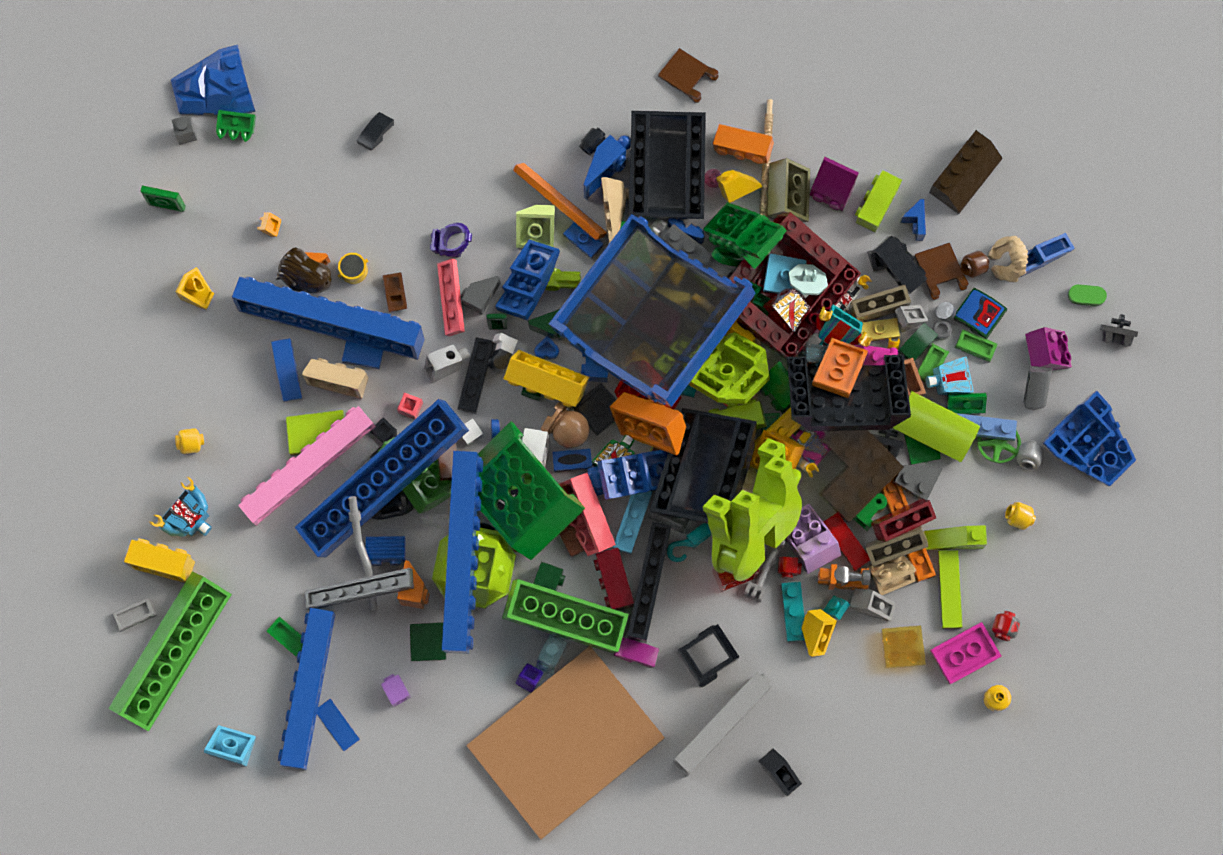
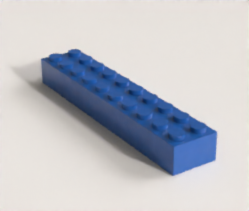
(328, 317)
(382, 477)
(461, 552)

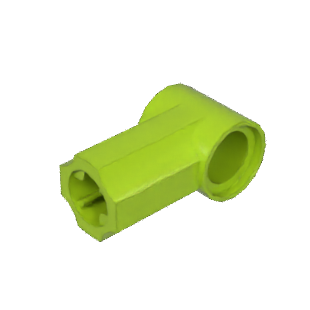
(563, 279)

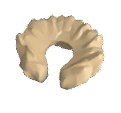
(1018, 256)

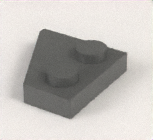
(917, 479)

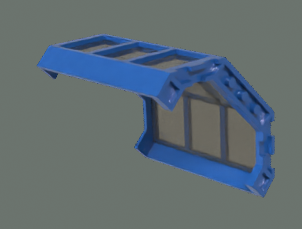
(650, 312)

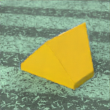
(194, 289)

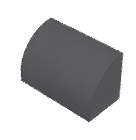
(1037, 387)

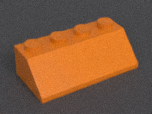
(649, 422)

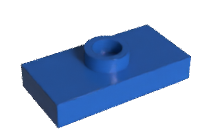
(583, 240)

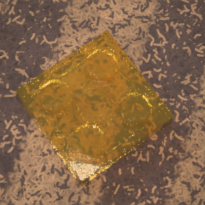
(903, 647)

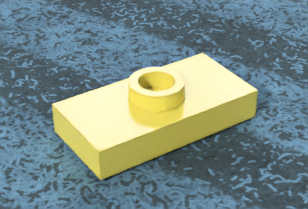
(881, 329)

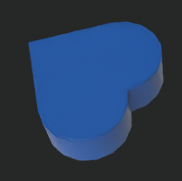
(546, 348)

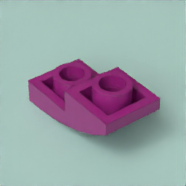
(637, 652)

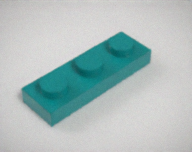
(793, 610)

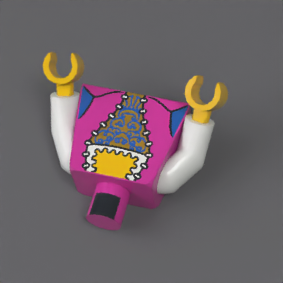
(813, 451)

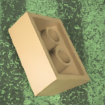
(336, 377)

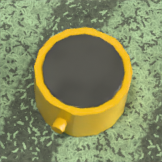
(353, 268)

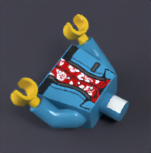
(186, 514)

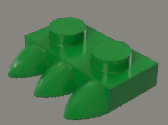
(235, 123)

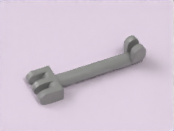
(757, 587)

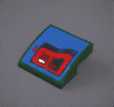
(980, 313)

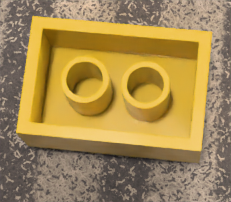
(159, 560)

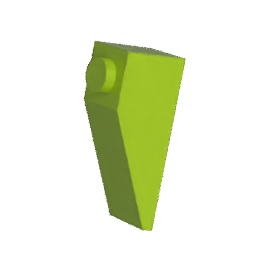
(957, 538)

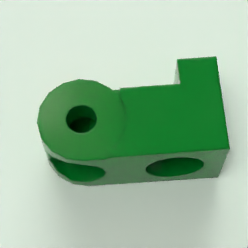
(875, 506)

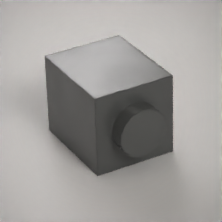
(184, 129)

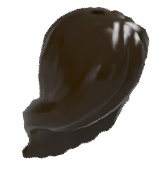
(303, 273)

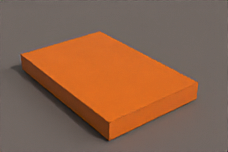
(840, 368)

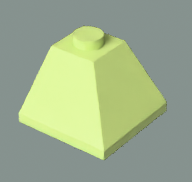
(535, 224)

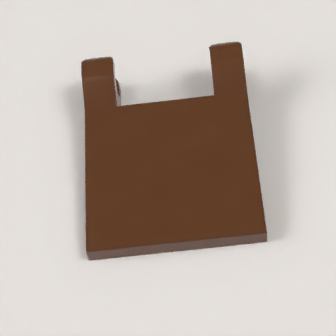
(685, 72)
(940, 267)

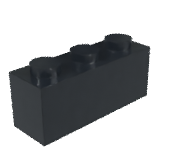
(899, 263)

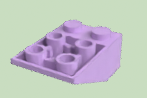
(812, 541)

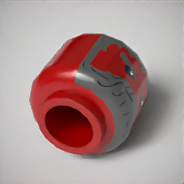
(1005, 626)

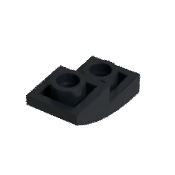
(374, 131)

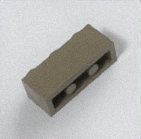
(879, 304)
(899, 546)

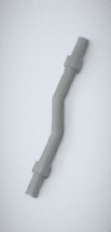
(355, 517)

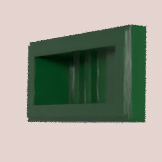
(497, 321)

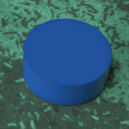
(495, 427)

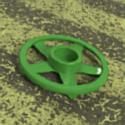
(999, 445)

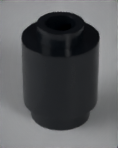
(592, 140)

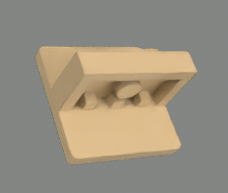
(892, 574)

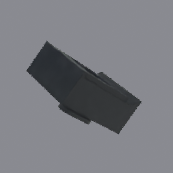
(711, 675)

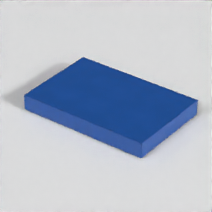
(362, 355)

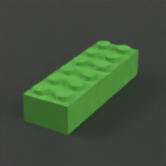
(565, 616)

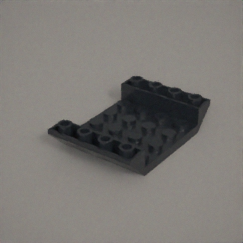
(875, 402)

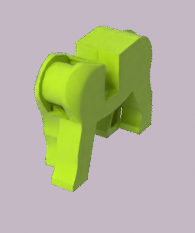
(757, 517)

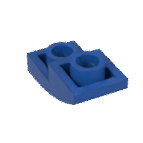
(695, 233)

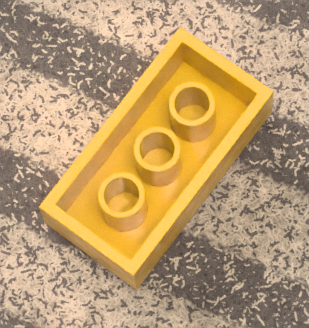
(546, 378)

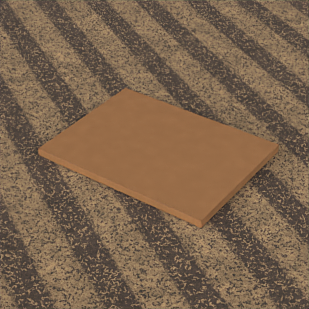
(565, 742)

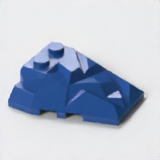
(214, 85)
(1092, 441)

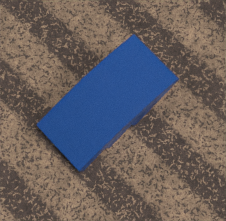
(528, 279)
(631, 473)

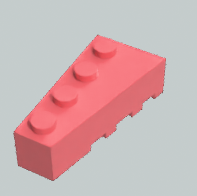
(591, 524)

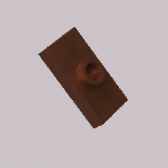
(570, 541)

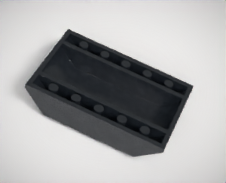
(667, 164)
(709, 463)

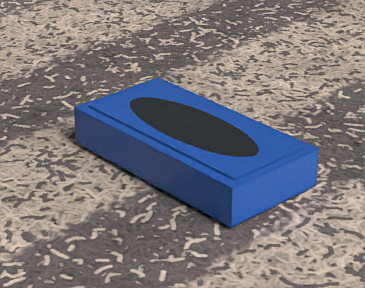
(572, 460)

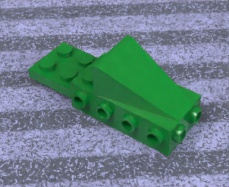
(744, 233)

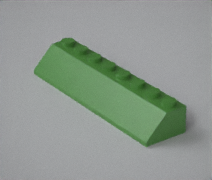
(170, 651)

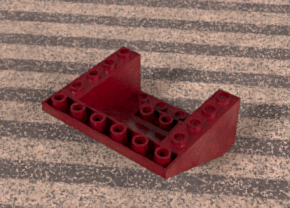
(802, 244)

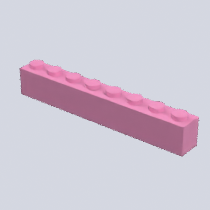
(307, 465)

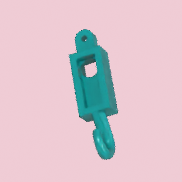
(692, 540)

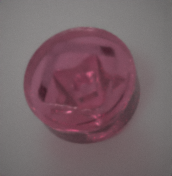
(710, 178)

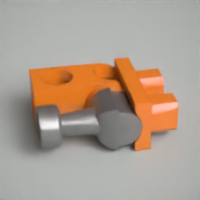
(843, 578)

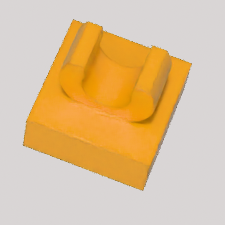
(270, 224)

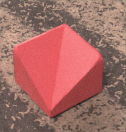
(410, 406)

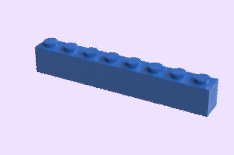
(307, 689)

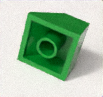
(778, 388)

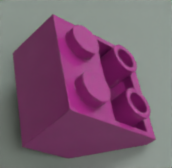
(1048, 348)

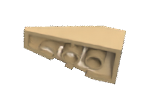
(614, 203)

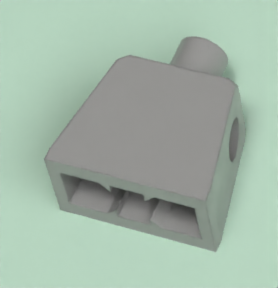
(444, 362)

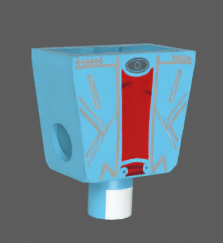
(951, 378)

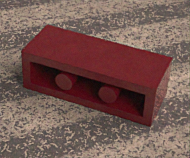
(903, 520)
(613, 580)

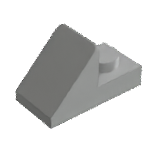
(910, 317)

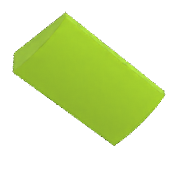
(938, 427)

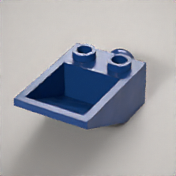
(607, 160)

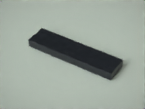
(475, 375)

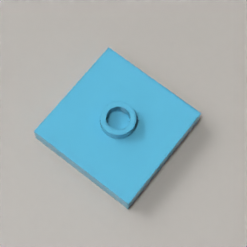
(777, 272)

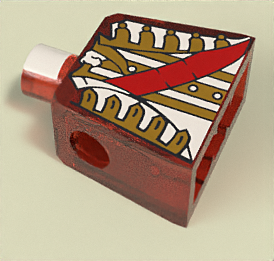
(788, 309)

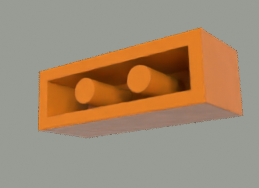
(743, 144)

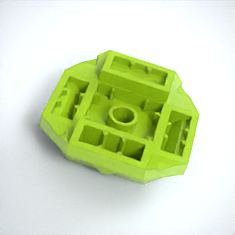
(733, 371)
(494, 571)

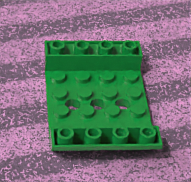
(539, 508)

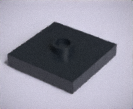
(596, 408)

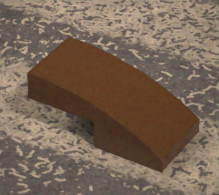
(395, 292)

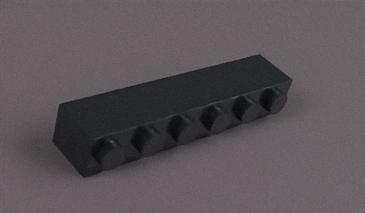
(649, 582)

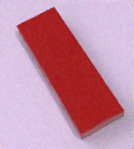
(847, 542)

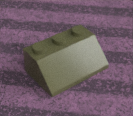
(788, 189)

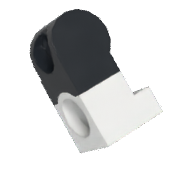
(502, 353)

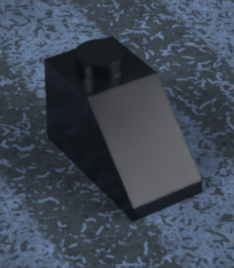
(780, 771)

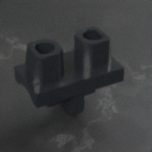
(1127, 335)
(893, 444)

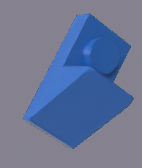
(916, 216)

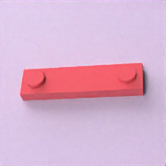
(450, 297)

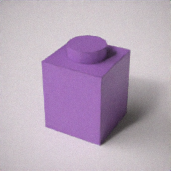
(395, 690)

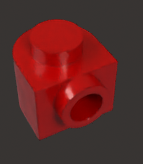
(789, 567)

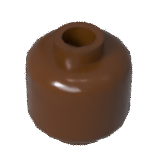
(975, 264)

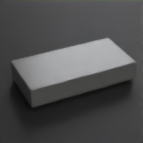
(134, 614)

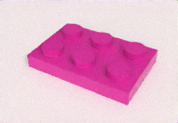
(965, 653)

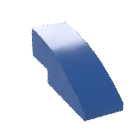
(1048, 252)
(286, 369)

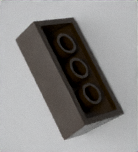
(966, 172)

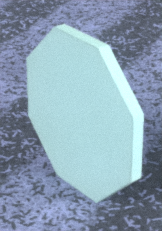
(807, 279)

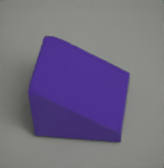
(529, 677)

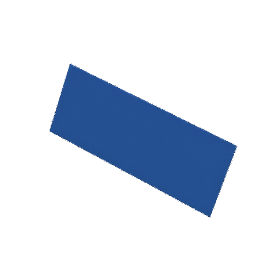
(337, 725)

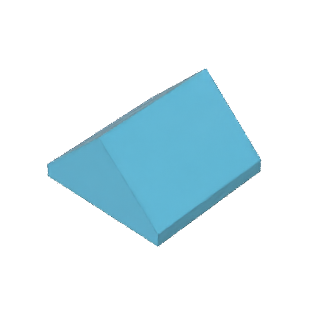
(230, 745)

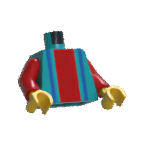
(840, 326)

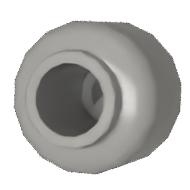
(1030, 455)

